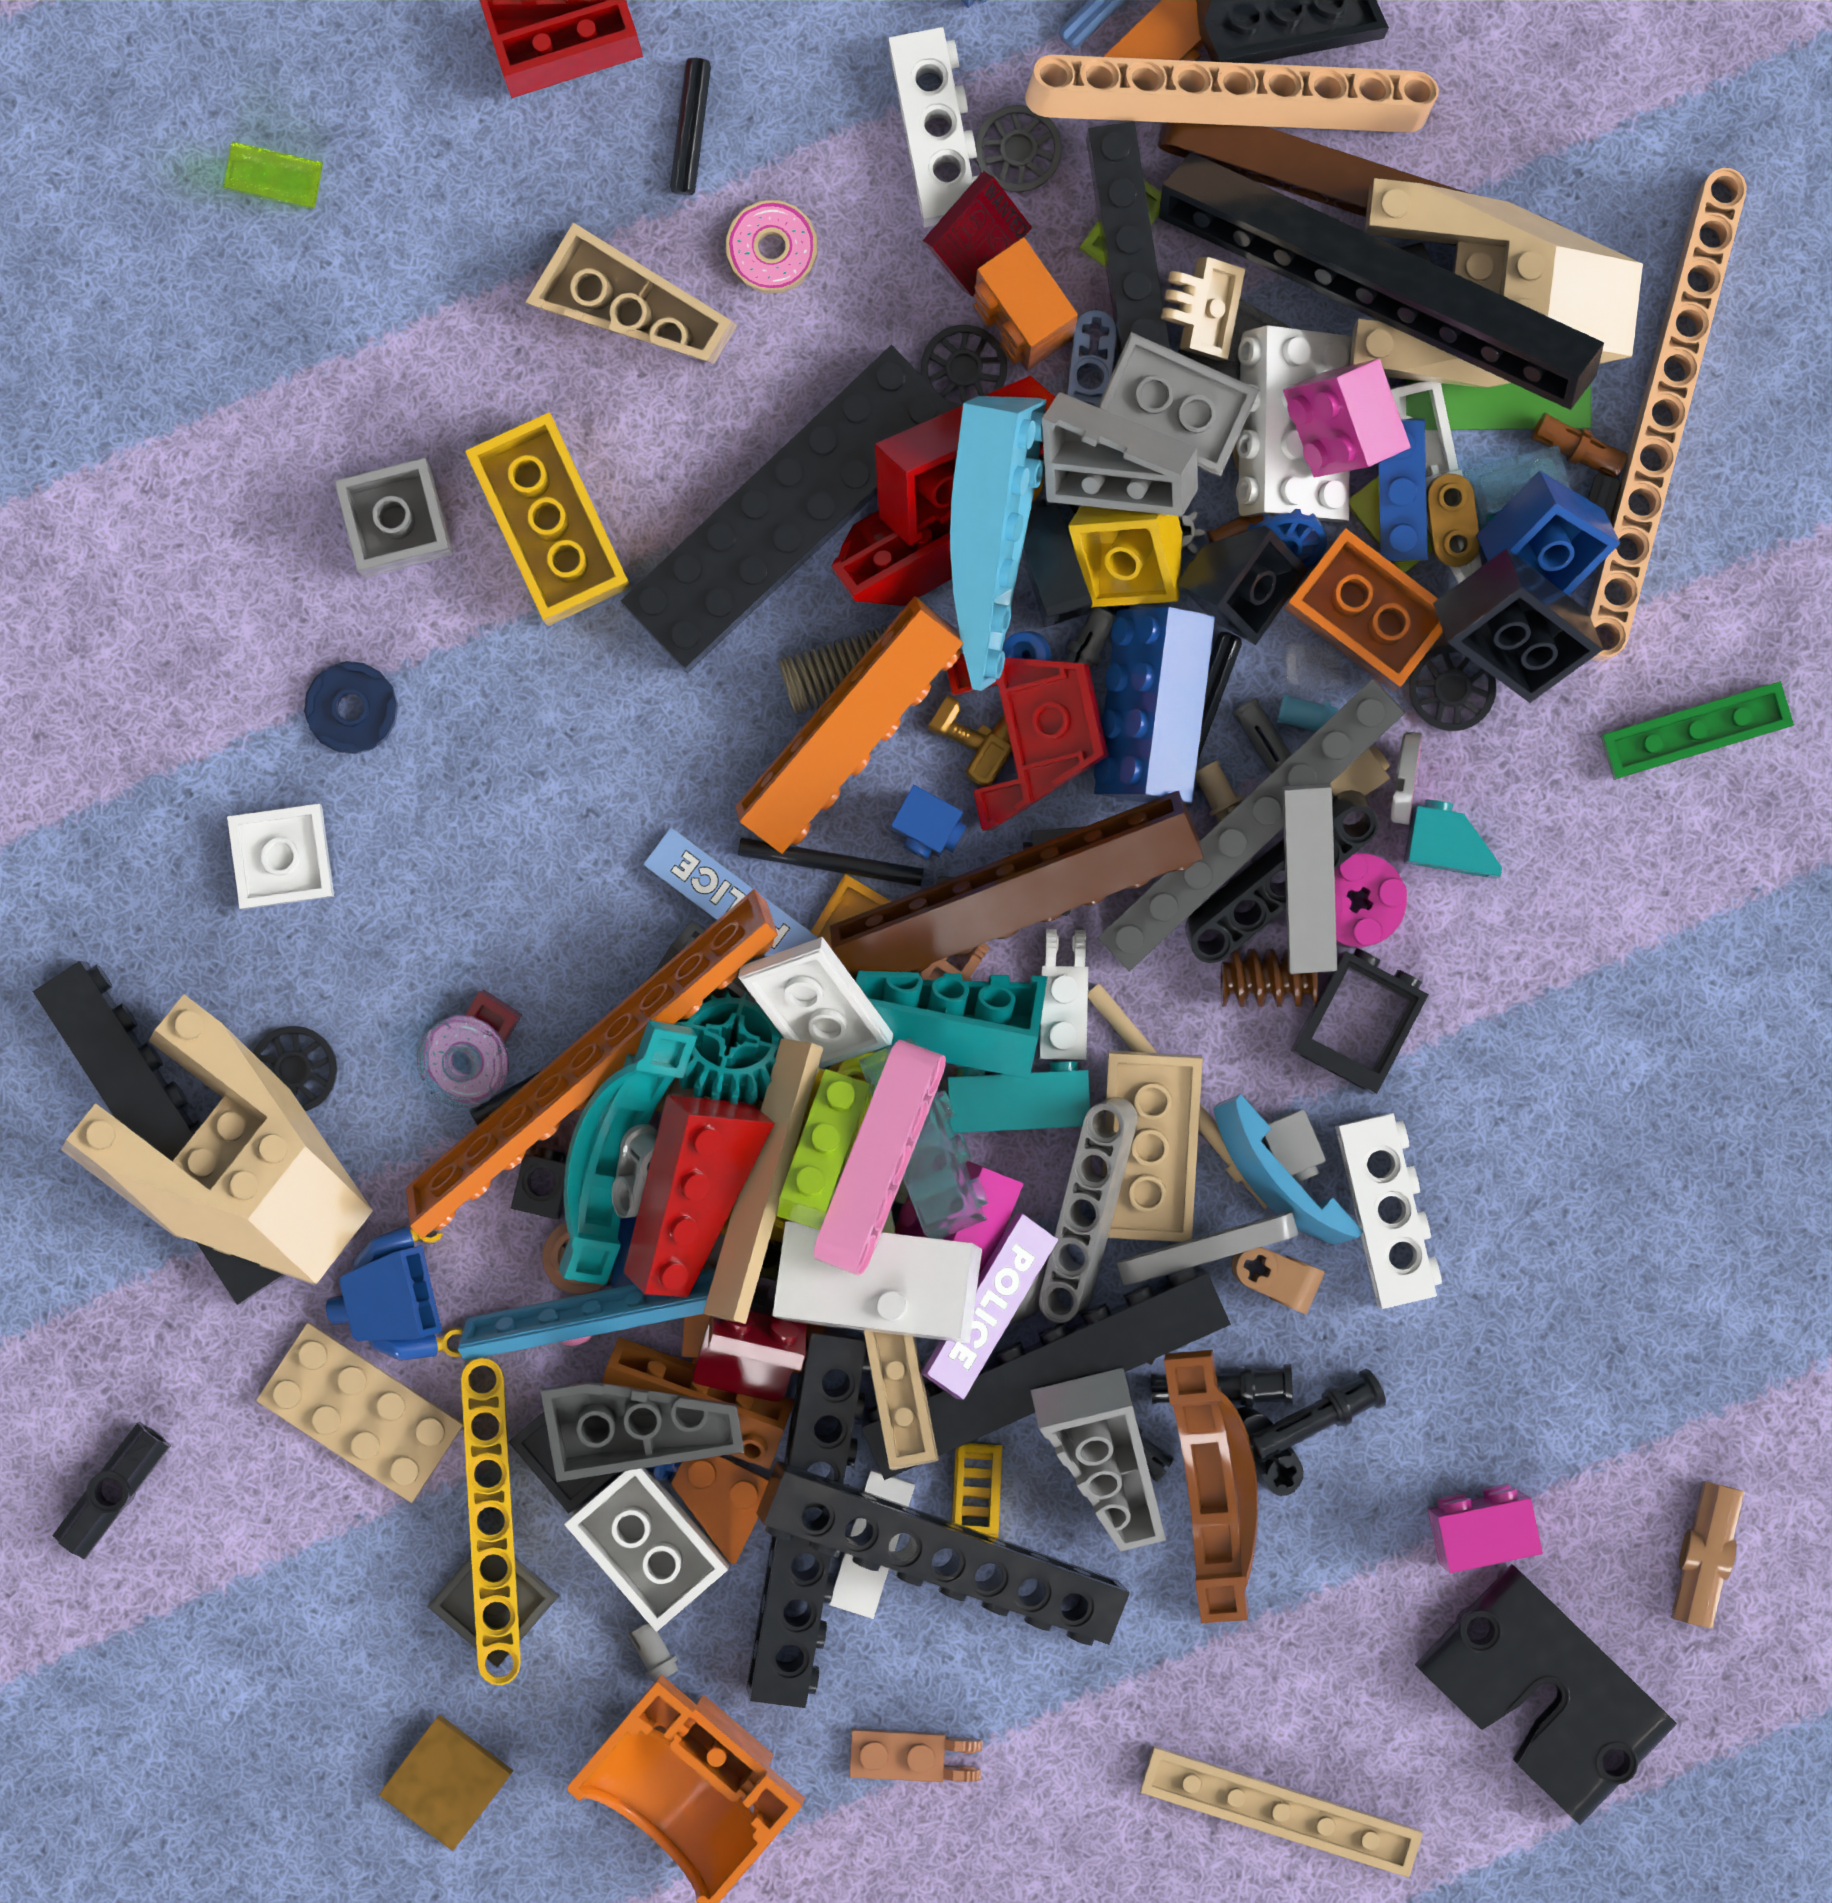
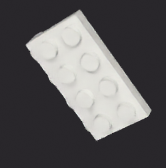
(1269, 448)

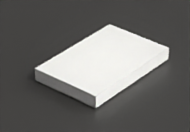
(816, 1001)

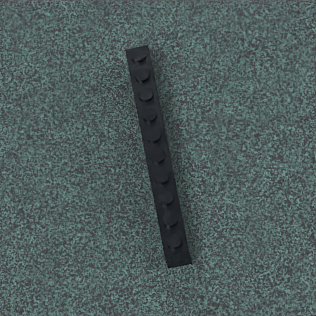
(1381, 280)

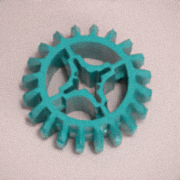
(750, 1062)

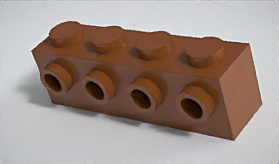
(651, 1370)

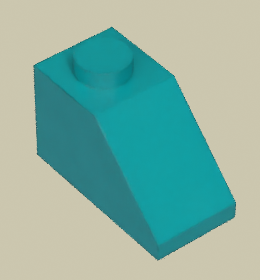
(1448, 842)

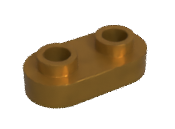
(1448, 521)

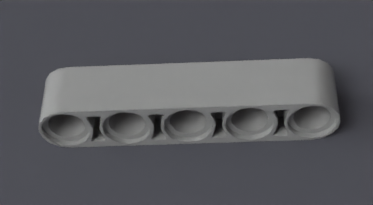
(1072, 1224)

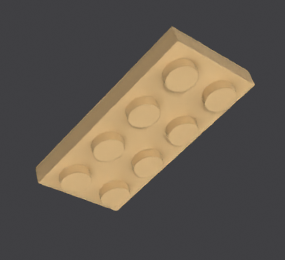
(1162, 1160)
(360, 1412)

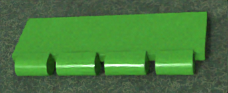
(1496, 408)

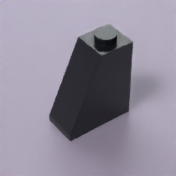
(1053, 566)

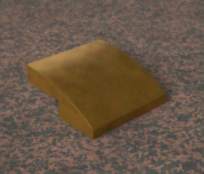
(446, 1782)

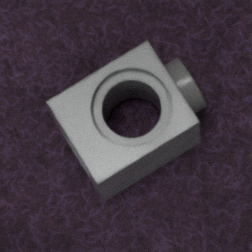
(1295, 1145)

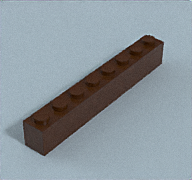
(1020, 890)

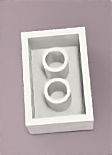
(647, 1545)

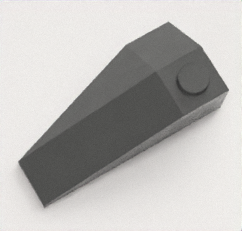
(622, 1429)

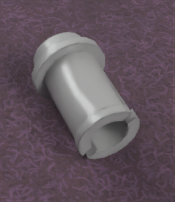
(653, 1652)

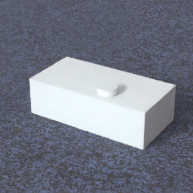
(907, 1289)

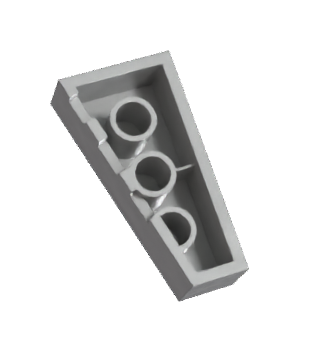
(1101, 1445)

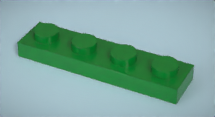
(1697, 730)

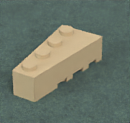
(615, 293)

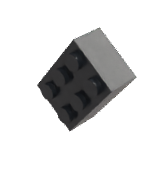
(1517, 626)

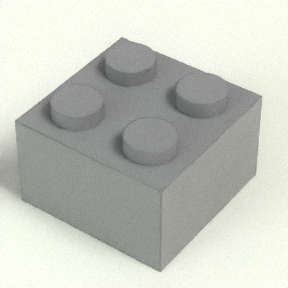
(394, 517)

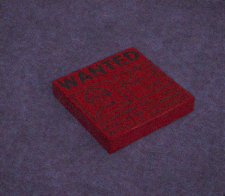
(976, 230)

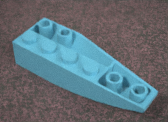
(989, 521)

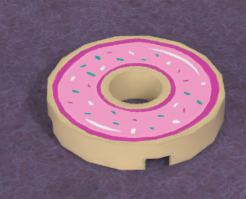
(766, 219)

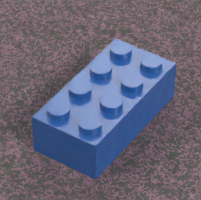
(1154, 703)

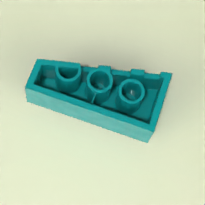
(969, 1022)

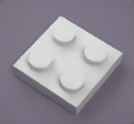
(280, 856)

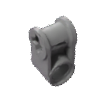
(632, 1169)

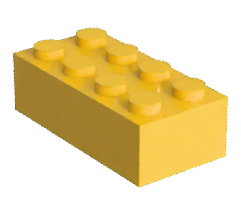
(548, 519)

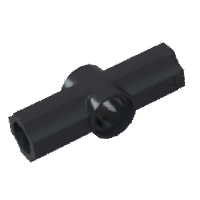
(95, 1514)

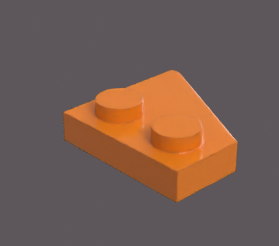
(722, 1500)

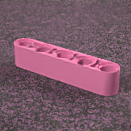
(879, 1157)

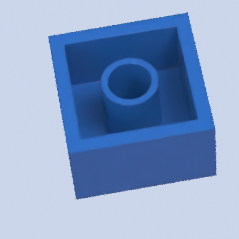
(1551, 532)

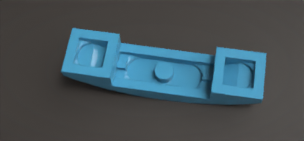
(1242, 1135)

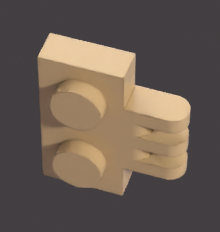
(1206, 306)

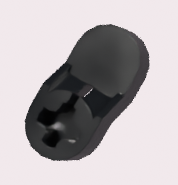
(1279, 1473)

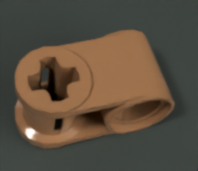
(1283, 1280)

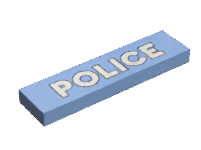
(715, 887)

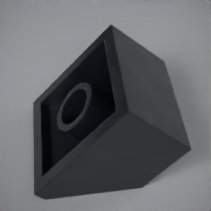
(1244, 580)

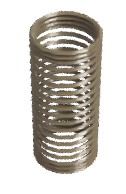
(797, 681)

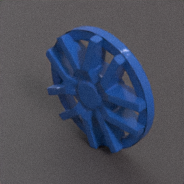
(1296, 536)

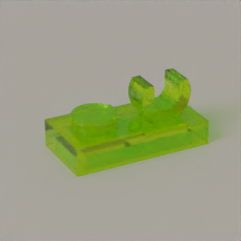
(272, 175)

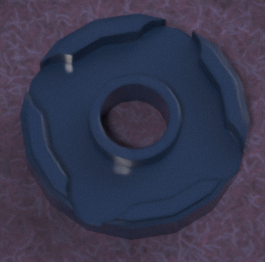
(378, 713)

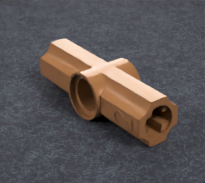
(1707, 1554)

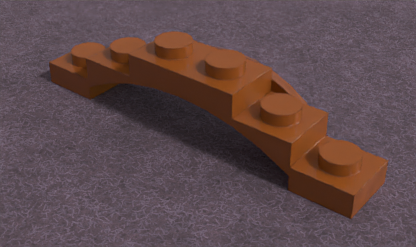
(1219, 1485)

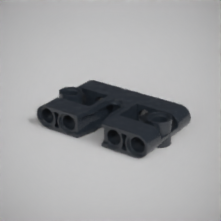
(1594, 1701)

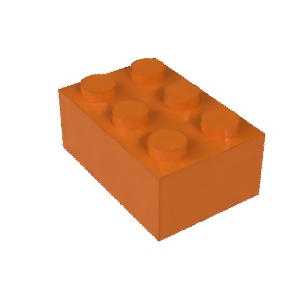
(1024, 305)
(1368, 610)

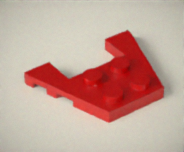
(1050, 729)

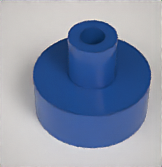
(1025, 643)

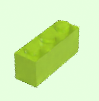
(823, 1149)

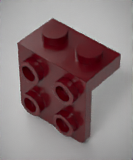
(751, 1356)

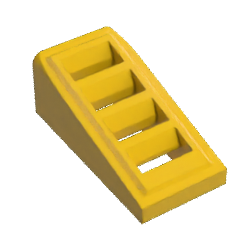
(977, 1452)

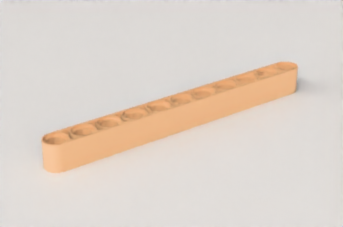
(1672, 394)

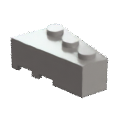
(1114, 462)

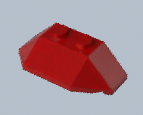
(885, 569)

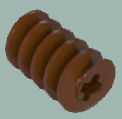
(1264, 979)

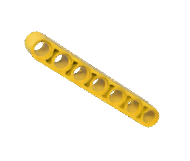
(486, 1544)

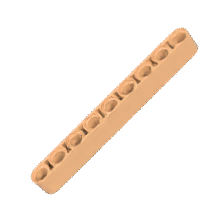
(1230, 93)

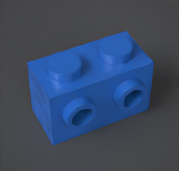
(928, 824)

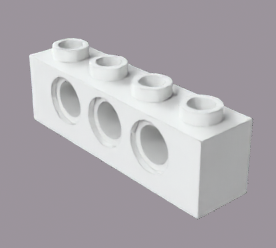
(910, 58)
(1390, 1284)

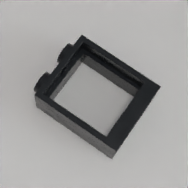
(1340, 1065)

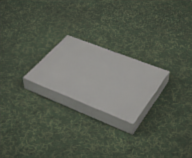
(1179, 400)

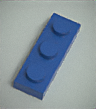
(1404, 498)

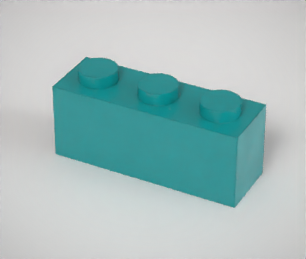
(1019, 1103)

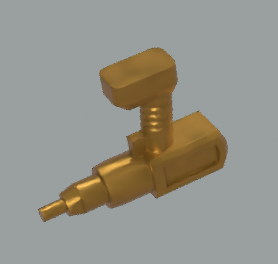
(992, 745)

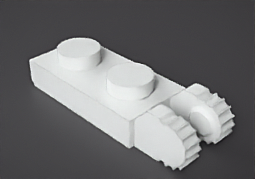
(1065, 1002)

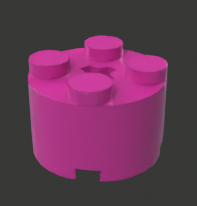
(1383, 893)

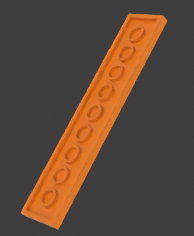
(582, 1068)

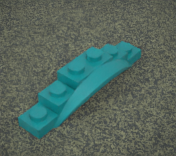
(594, 1150)

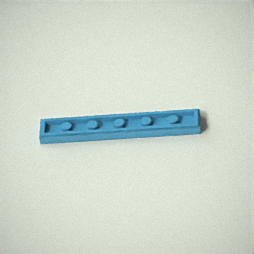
(577, 1318)

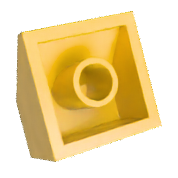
(1127, 555)

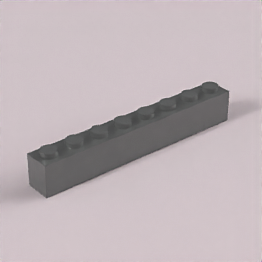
(1250, 825)

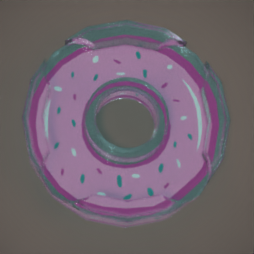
(484, 1049)

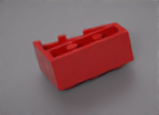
(558, 39)

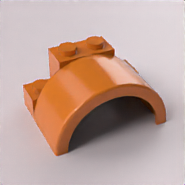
(691, 1786)

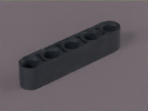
(1270, 897)

